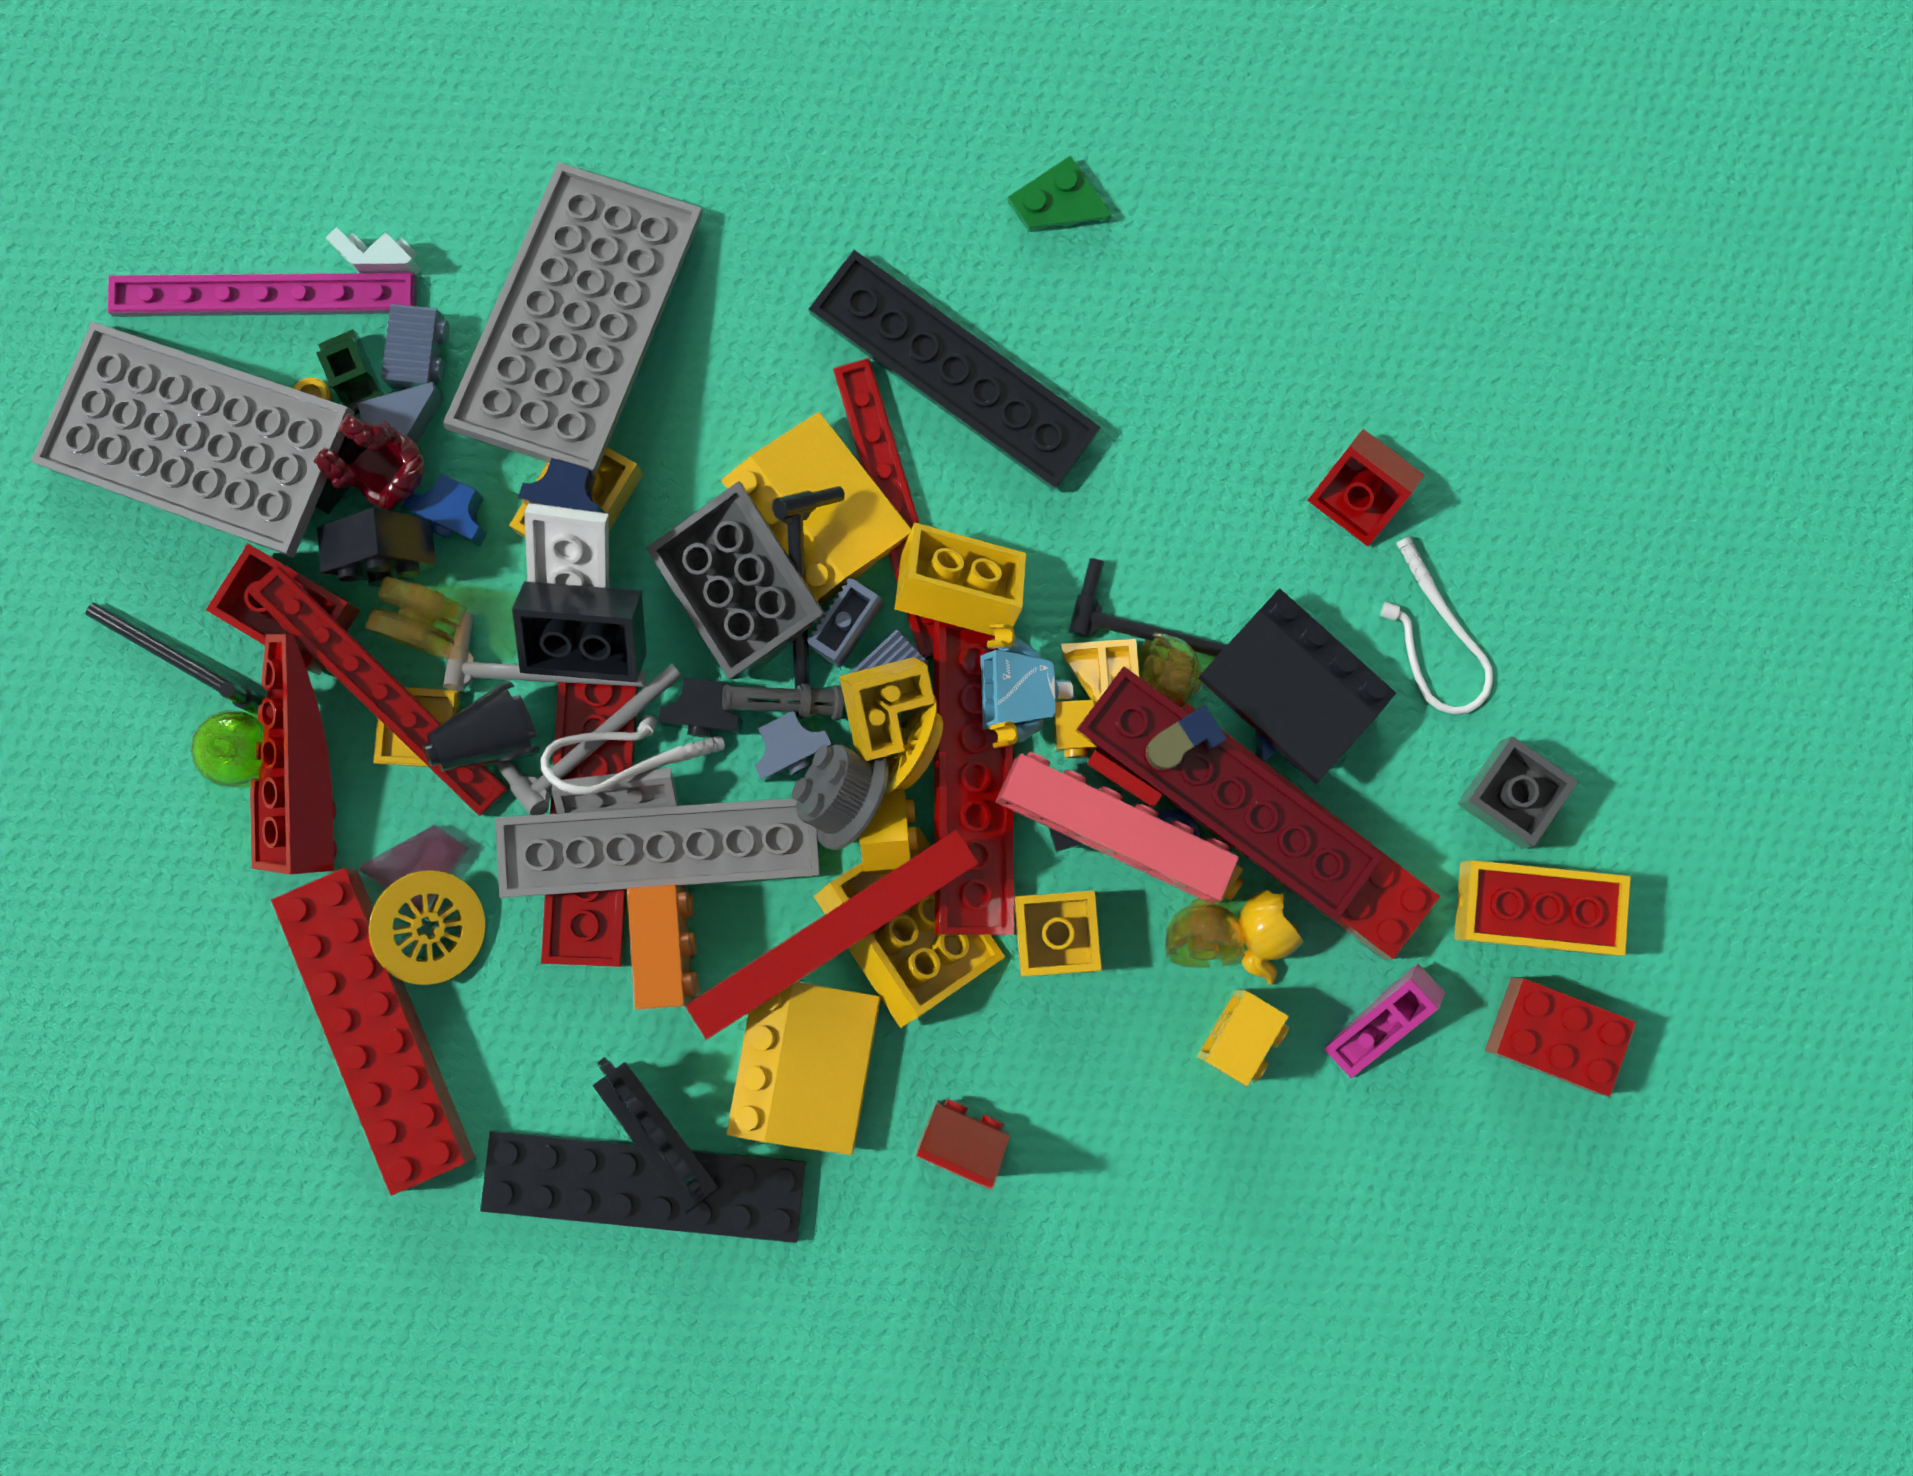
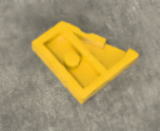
(1099, 662)

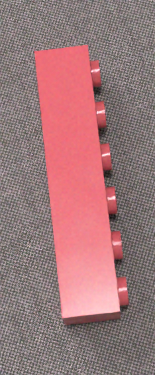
(1117, 828)

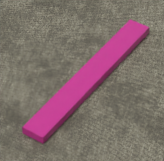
(259, 294)

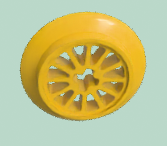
(921, 735)
(451, 961)

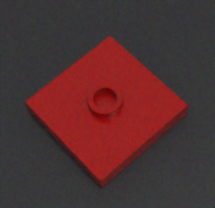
(1116, 772)

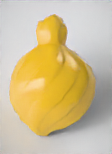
(1266, 934)

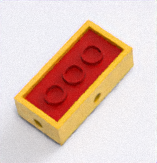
(1542, 908)

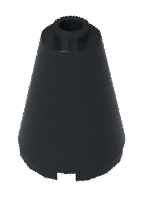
(483, 733)

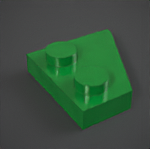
(1058, 199)

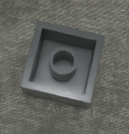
(1517, 792)

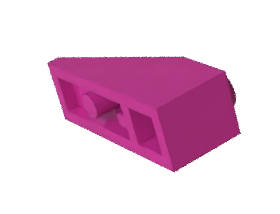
(1386, 1020)

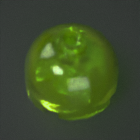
(227, 748)

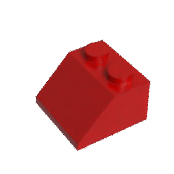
(1366, 487)

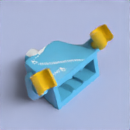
(1017, 688)

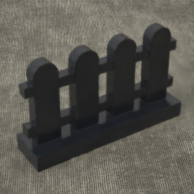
(654, 1135)

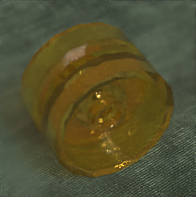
(416, 617)

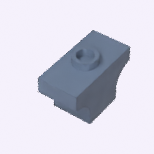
(788, 747)

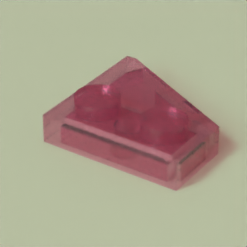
(426, 851)

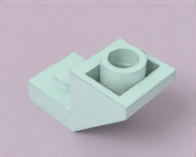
(381, 257)

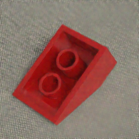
(963, 1143)

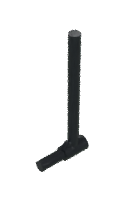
(793, 511)
(1088, 617)
(240, 696)

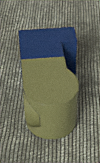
(1170, 745)

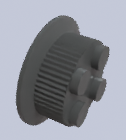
(840, 794)

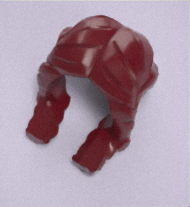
(383, 472)

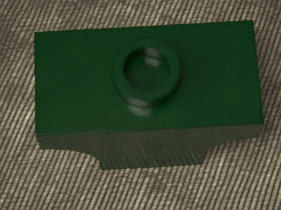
(349, 369)

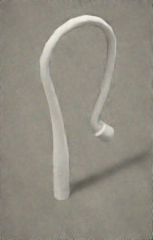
(1428, 586)
(645, 729)

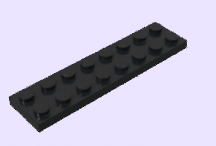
(954, 370)
(619, 1187)

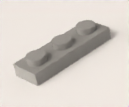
(643, 790)

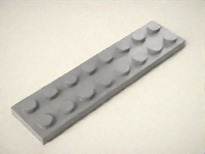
(653, 847)

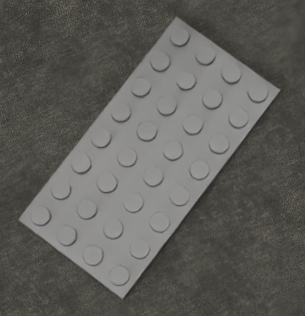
(574, 319)
(191, 438)

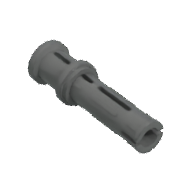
(803, 705)

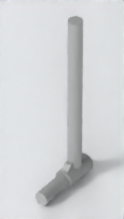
(463, 667)
(534, 792)

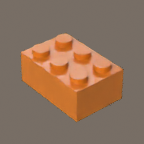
(662, 946)

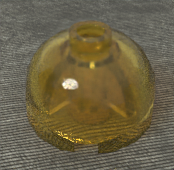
(1170, 667)
(1204, 934)

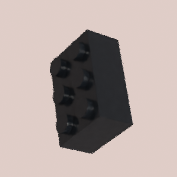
(580, 631)

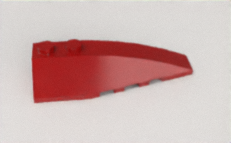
(294, 791)

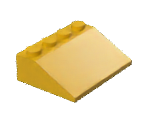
(838, 537)
(905, 957)
(805, 1068)

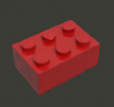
(245, 613)
(1560, 1036)

